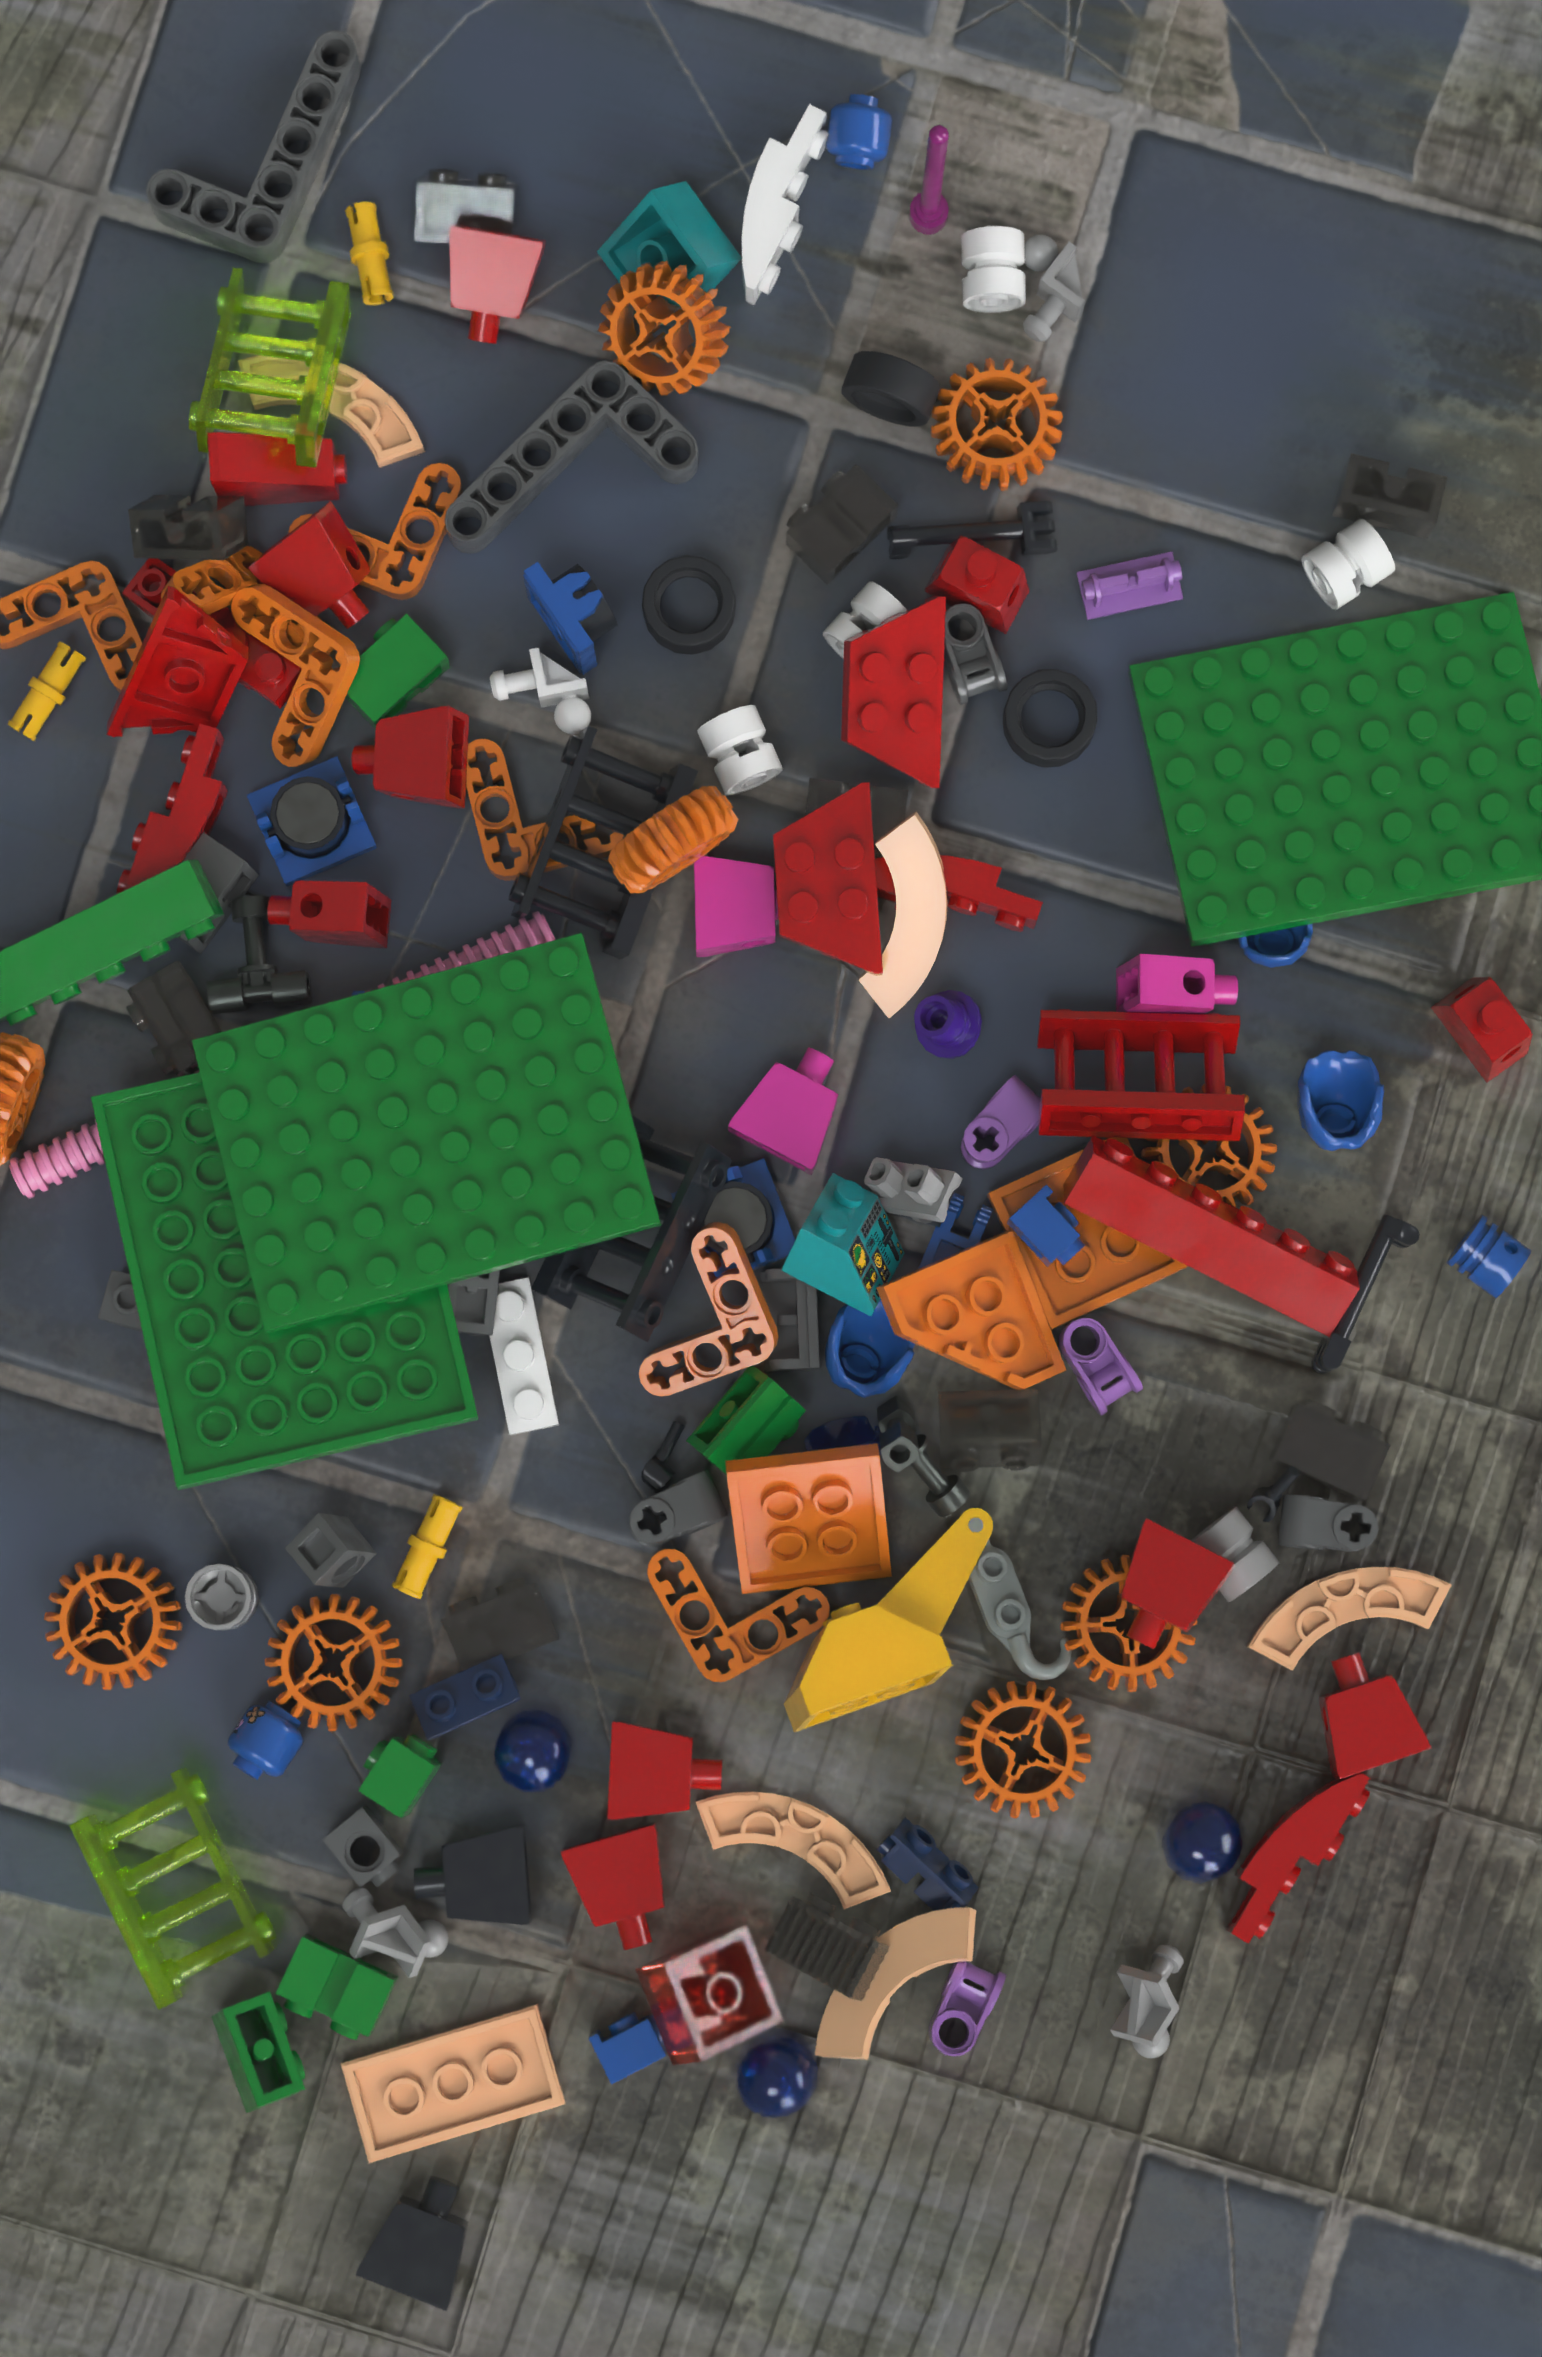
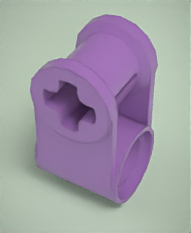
(1007, 1118)
(1099, 1366)
(965, 2003)

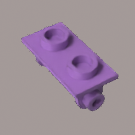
(1130, 585)

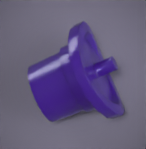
(948, 1024)

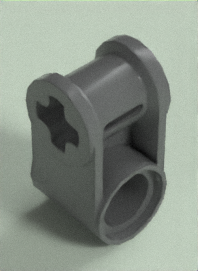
(972, 663)
(686, 1507)
(1317, 1522)

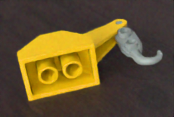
(898, 1642)

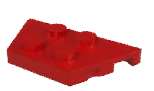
(180, 672)
(897, 691)
(830, 881)

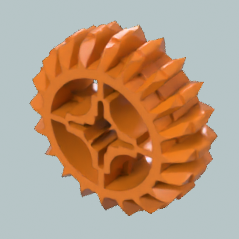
(638, 293)
(1008, 440)
(673, 839)
(20, 1084)
(1228, 1162)
(1085, 1625)
(127, 1641)
(298, 1687)
(1062, 1768)

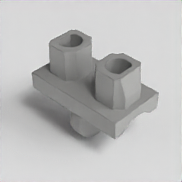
(912, 1189)

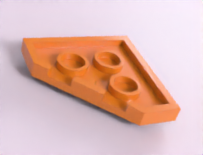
(977, 1313)

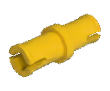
(369, 253)
(46, 691)
(427, 1546)

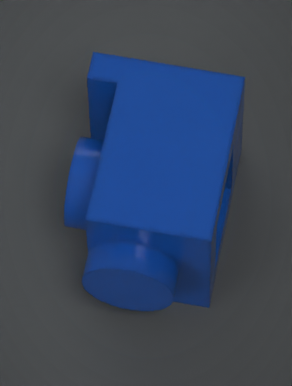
(1047, 1228)
(629, 2047)

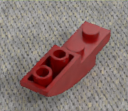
(266, 669)
(193, 807)
(972, 888)
(1303, 1831)

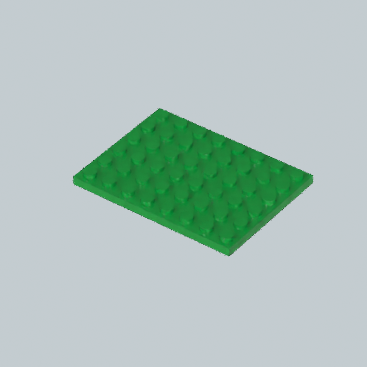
(1347, 767)
(425, 1133)
(222, 1383)

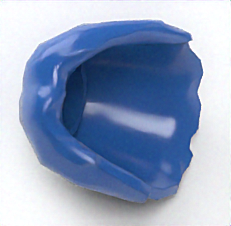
(1340, 1099)
(866, 1352)

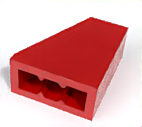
(267, 471)

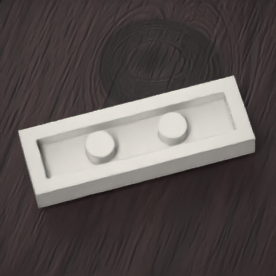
(521, 1360)

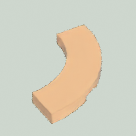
(355, 402)
(919, 914)
(1343, 1599)
(798, 1829)
(914, 1948)

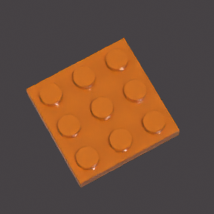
(1101, 1272)
(809, 1518)

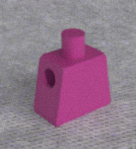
(733, 905)
(1172, 985)
(789, 1111)

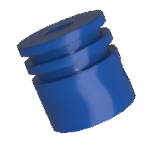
(1489, 1256)

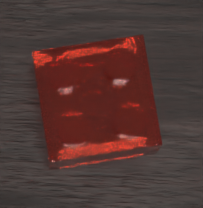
(709, 1995)

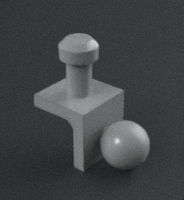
(1057, 286)
(393, 1933)
(1150, 2003)

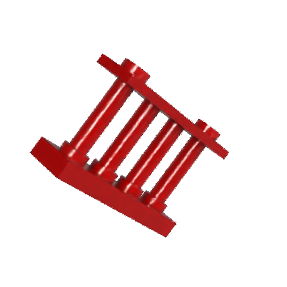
(1140, 1114)

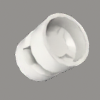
(993, 261)
(1343, 567)
(869, 609)
(732, 734)

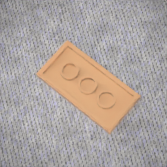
(453, 2083)

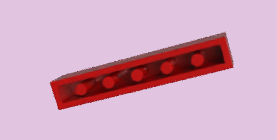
(1211, 1234)

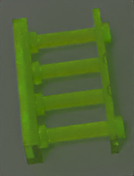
(310, 391)
(122, 1884)

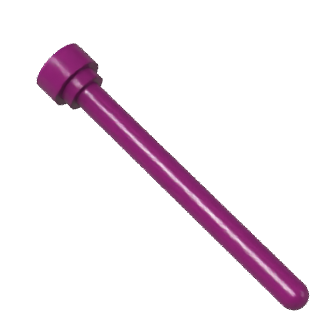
(929, 208)

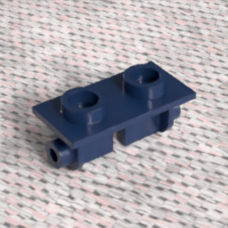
(465, 1697)
(913, 1851)

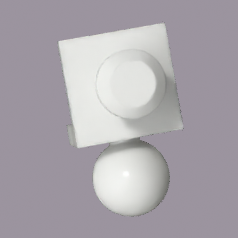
(554, 687)

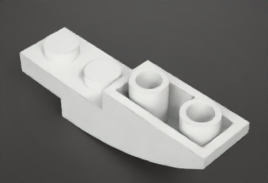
(769, 216)

